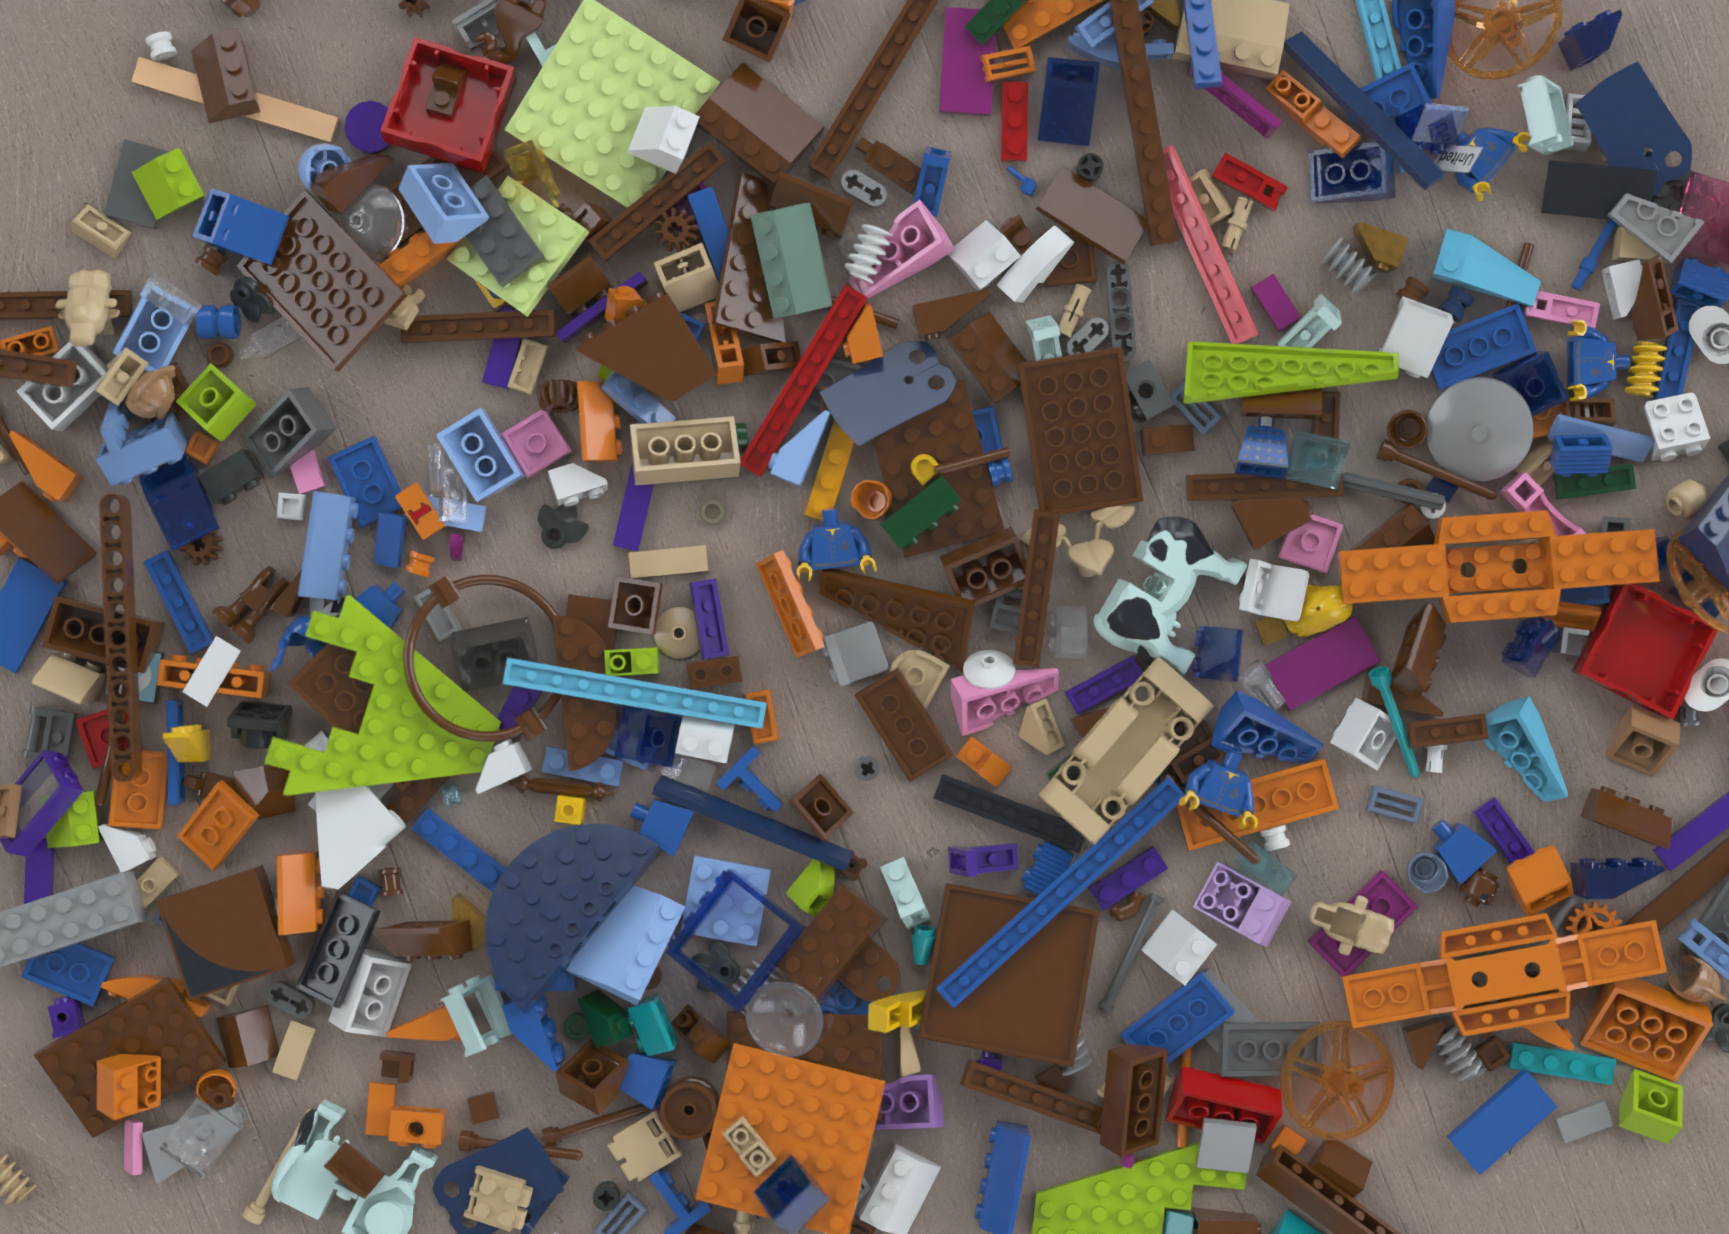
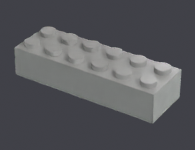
(70, 918)

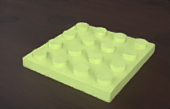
(551, 231)

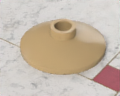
(666, 640)

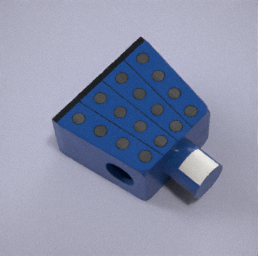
(1263, 451)

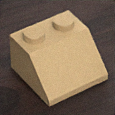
(71, 678)

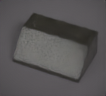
(483, 651)

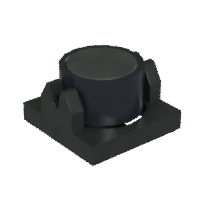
(261, 723)

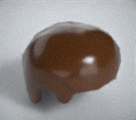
(1407, 429)

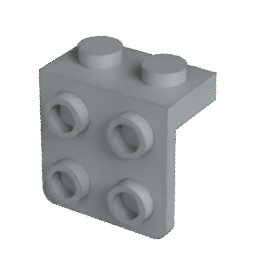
(855, 653)

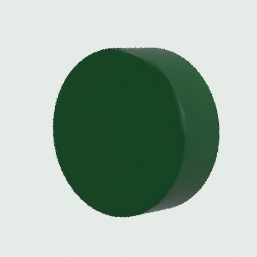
(741, 432)
(576, 1026)

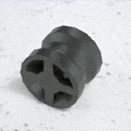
(1089, 162)
(607, 1190)

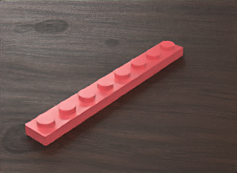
(1207, 252)

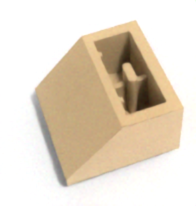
(688, 277)

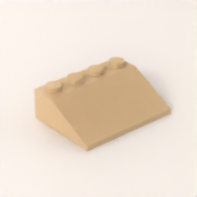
(1247, 36)

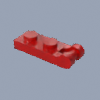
(1249, 181)

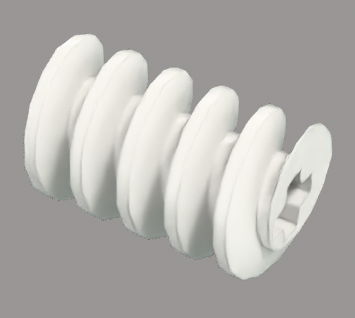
(867, 252)

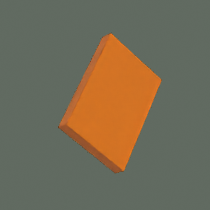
(141, 800)
(218, 825)

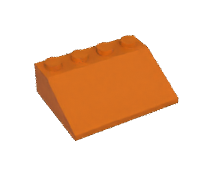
(1646, 1027)

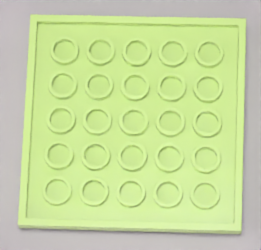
(595, 94)

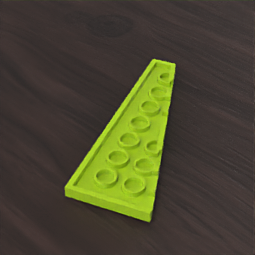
(1247, 370)

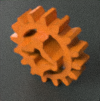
(1589, 918)

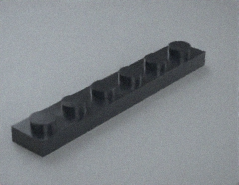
(1008, 812)

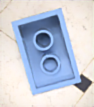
(796, 455)

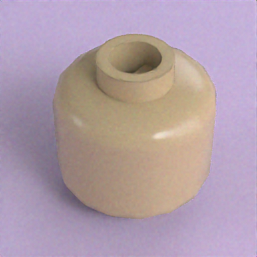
(1686, 498)

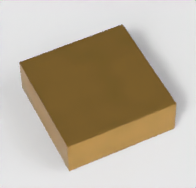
(1270, 629)

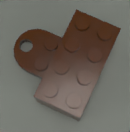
(842, 949)

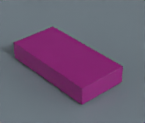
(1275, 302)

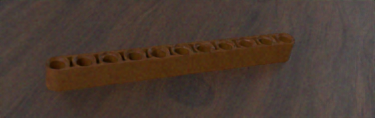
(112, 626)

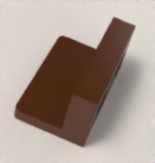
(354, 1170)

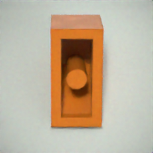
(620, 301)
(863, 337)

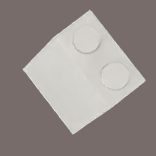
(663, 136)
(984, 255)
(1365, 734)
(705, 738)
(503, 764)
(1178, 947)

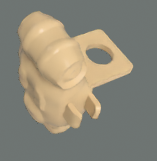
(88, 307)
(1353, 925)

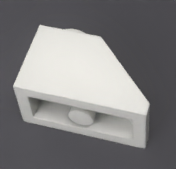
(1622, 286)
(128, 846)

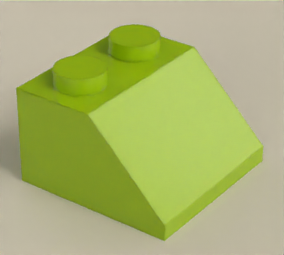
(168, 183)
(216, 403)
(78, 824)
(1652, 1107)

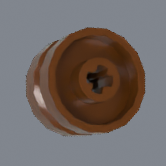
(683, 1122)

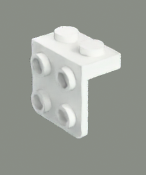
(1676, 427)
(1274, 590)

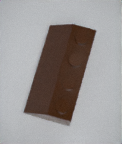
(79, 630)
(1133, 1098)

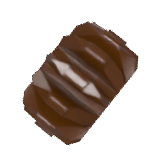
(682, 222)
(558, 396)
(207, 552)

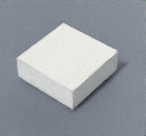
(291, 506)

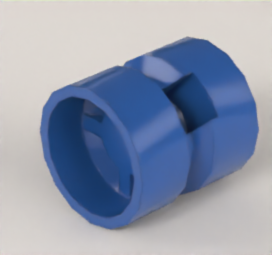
(212, 322)

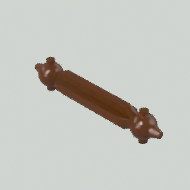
(560, 787)

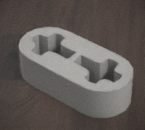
(860, 194)
(1084, 331)

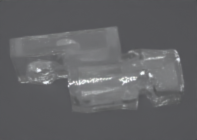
(447, 485)

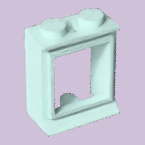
(1545, 115)
(491, 1005)

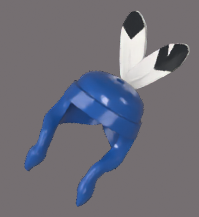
(296, 631)

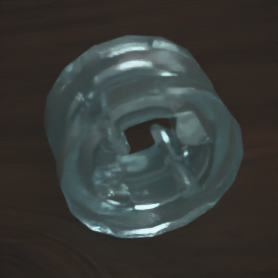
(452, 795)

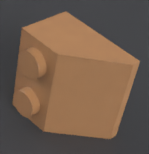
(1644, 740)

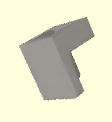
(1569, 641)

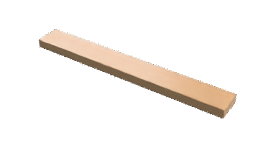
(273, 111)

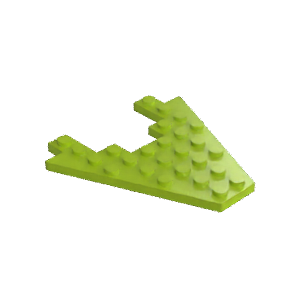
(395, 735)
(1127, 1198)

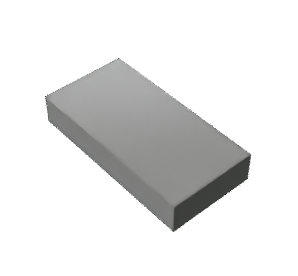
(440, 620)
(1583, 1121)

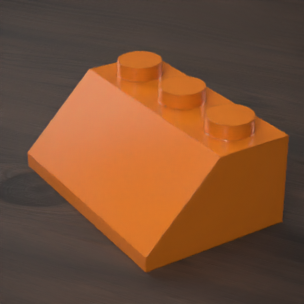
(598, 424)
(299, 892)

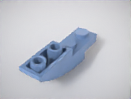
(1107, 54)

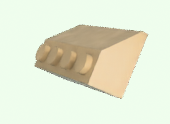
(684, 450)

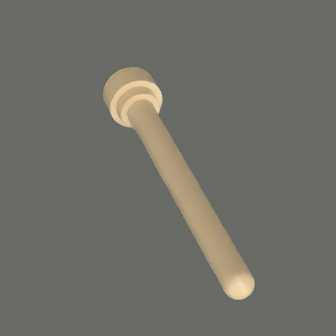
(255, 1211)

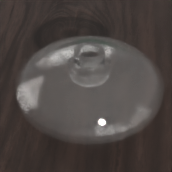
(380, 221)
(775, 1029)

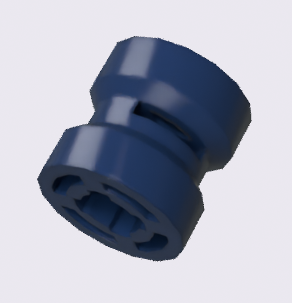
(1456, 303)

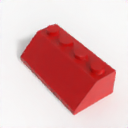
(1214, 1096)

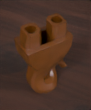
(514, 21)

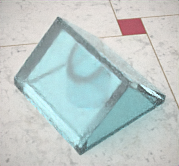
(1317, 459)

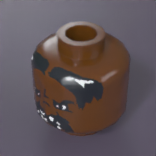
(1480, 887)

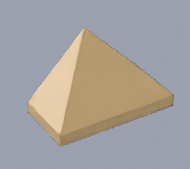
(1041, 728)

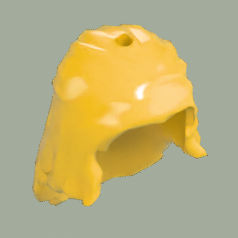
(1320, 611)

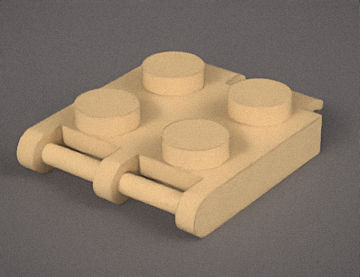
(644, 1147)
(498, 1199)

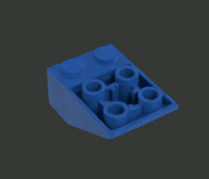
(240, 226)
(536, 1031)

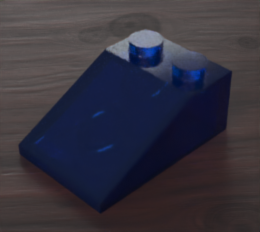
(1358, 177)
(1218, 653)

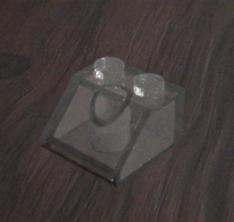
(199, 1138)

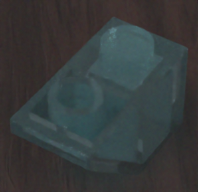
(1268, 869)

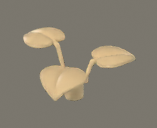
(1092, 555)

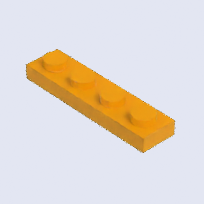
(830, 472)

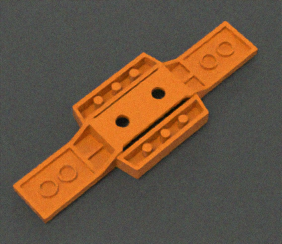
(1551, 564)
(1447, 984)

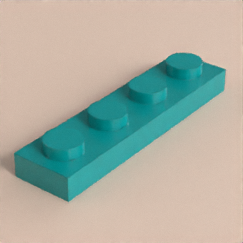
(1562, 1063)

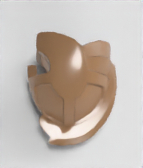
(152, 393)
(1701, 983)

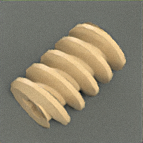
(10, 1182)

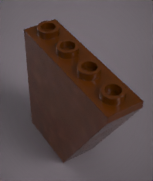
(652, 349)

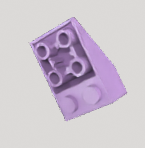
(1242, 904)

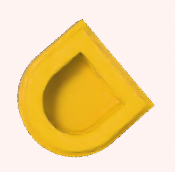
(922, 468)

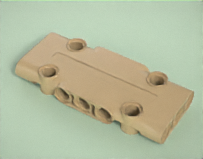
(1126, 750)

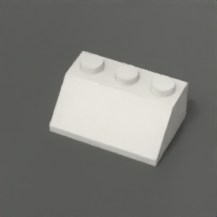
(372, 995)
(899, 1191)

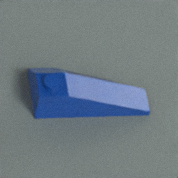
(1425, 38)
(1256, 729)

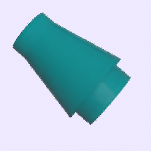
(922, 941)

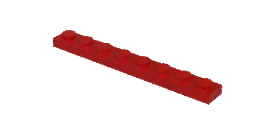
(803, 380)

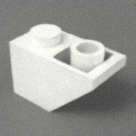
(575, 483)

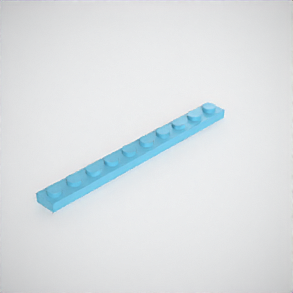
(634, 693)

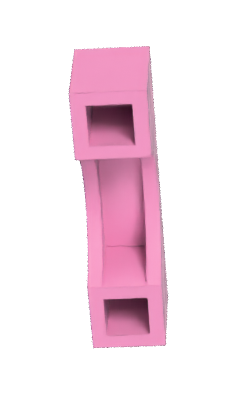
(1528, 496)

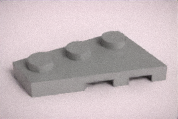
(1654, 226)

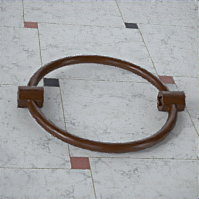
(445, 593)

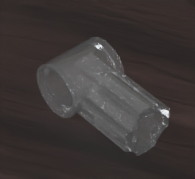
(1258, 681)

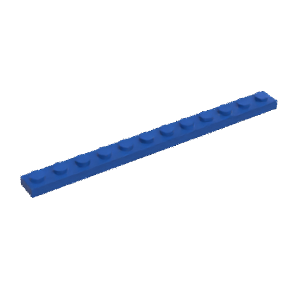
(1060, 892)

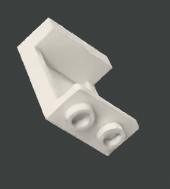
(1417, 336)

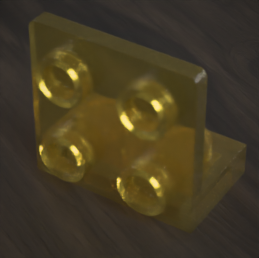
(530, 163)

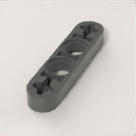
(1121, 311)

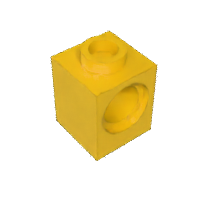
(570, 809)

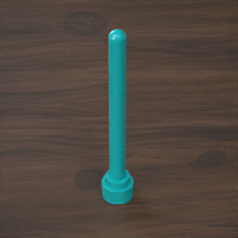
(1381, 679)

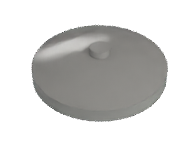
(1479, 429)

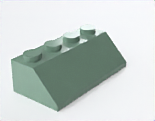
(791, 260)

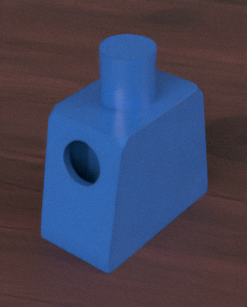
(383, 603)
(663, 823)
(1461, 849)
(648, 1078)

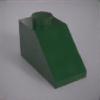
(604, 1019)

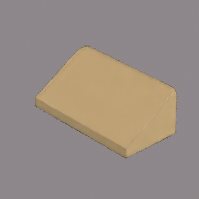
(1210, 196)
(100, 231)
(1537, 462)

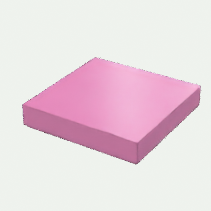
(536, 443)
(1312, 544)

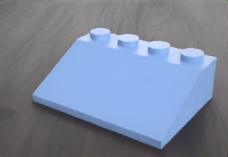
(628, 944)

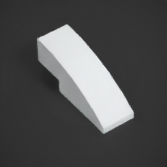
(1035, 264)

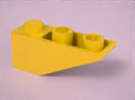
(189, 743)

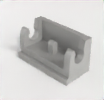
(476, 21)

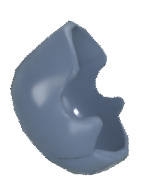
(1427, 872)

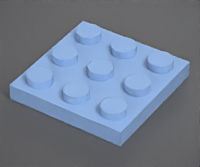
(738, 913)

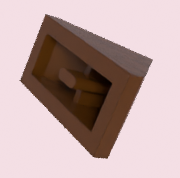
(1422, 1039)

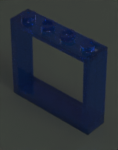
(695, 920)

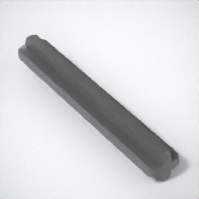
(1393, 491)

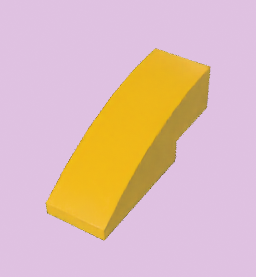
(896, 1011)

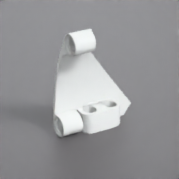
(350, 827)

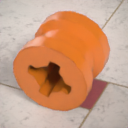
(419, 563)

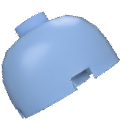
(319, 159)

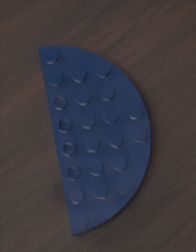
(557, 900)

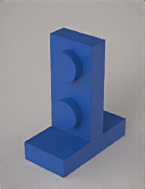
(932, 178)
(749, 781)
(678, 1202)

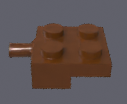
(1194, 751)

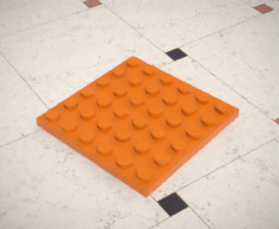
(797, 1110)

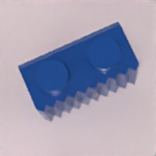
(1700, 283)
(1581, 455)
(1048, 866)

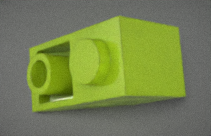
(632, 661)
(813, 887)

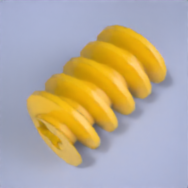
(1644, 370)

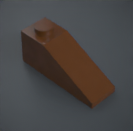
(344, 183)
(1653, 306)
(941, 314)
(1420, 705)

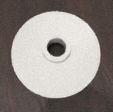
(989, 669)

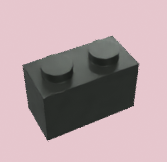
(231, 477)

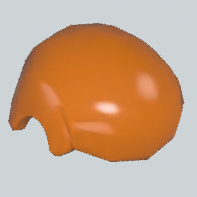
(871, 499)
(212, 1078)

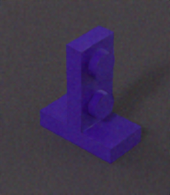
(982, 859)

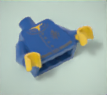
(1496, 149)
(1591, 361)
(833, 546)
(1222, 788)

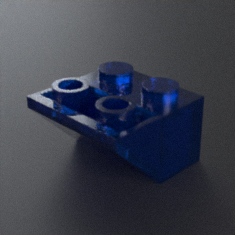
(1589, 39)

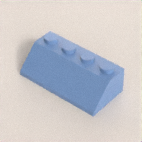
(327, 546)

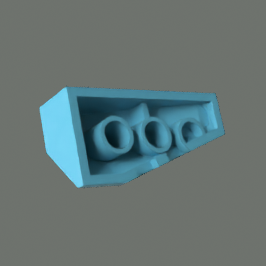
(1477, 267)
(1521, 739)

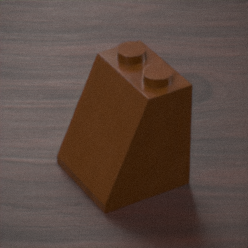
(1271, 517)
(1224, 1222)

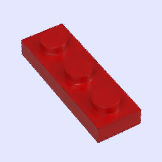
(1014, 121)

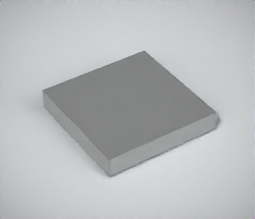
(1226, 1145)

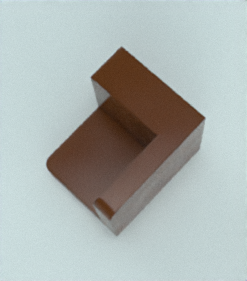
(592, 218)
(398, 1065)

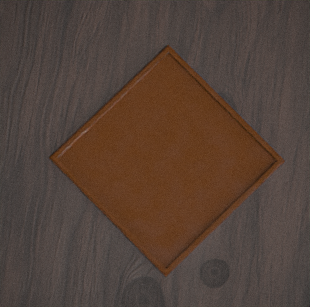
(1028, 1003)

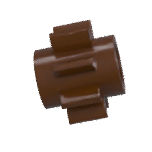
(417, 9)

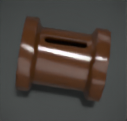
(390, 881)

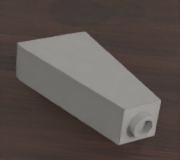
(153, 1138)

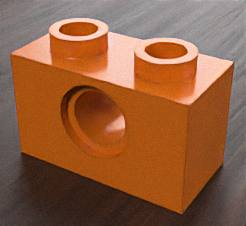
(432, 1120)

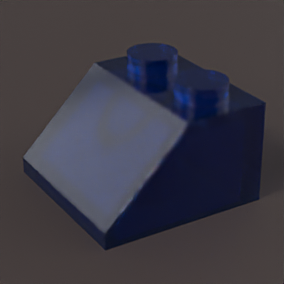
(1433, 125)
(1535, 381)
(647, 736)
(791, 1196)

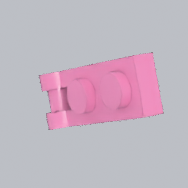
(1563, 309)

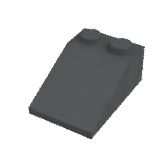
(289, 430)

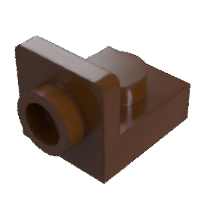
(1018, 234)

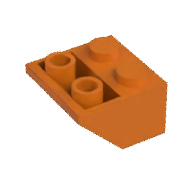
(1539, 880)
(128, 1084)

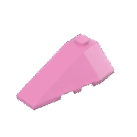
(915, 245)
(979, 707)

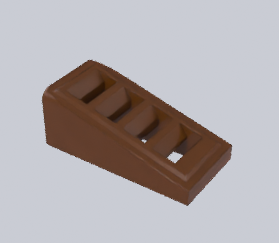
(1608, 410)
(289, 601)
(1085, 722)

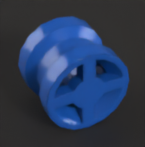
(1000, 472)

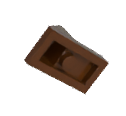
(446, 90)

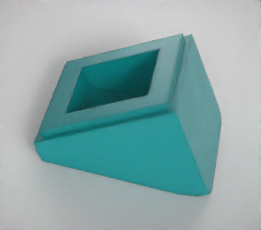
(1178, 1222)

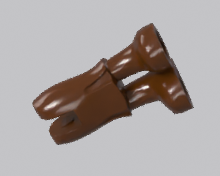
(255, 597)

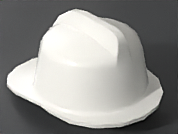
(1711, 333)
(1709, 686)

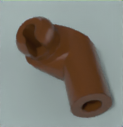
(1128, 910)

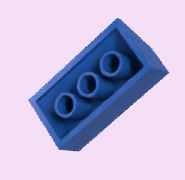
(1004, 1177)

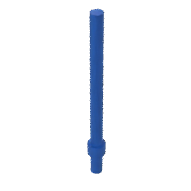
(1590, 263)

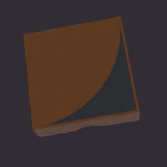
(225, 932)

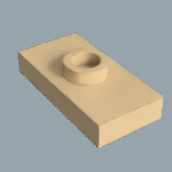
(528, 366)
(155, 880)

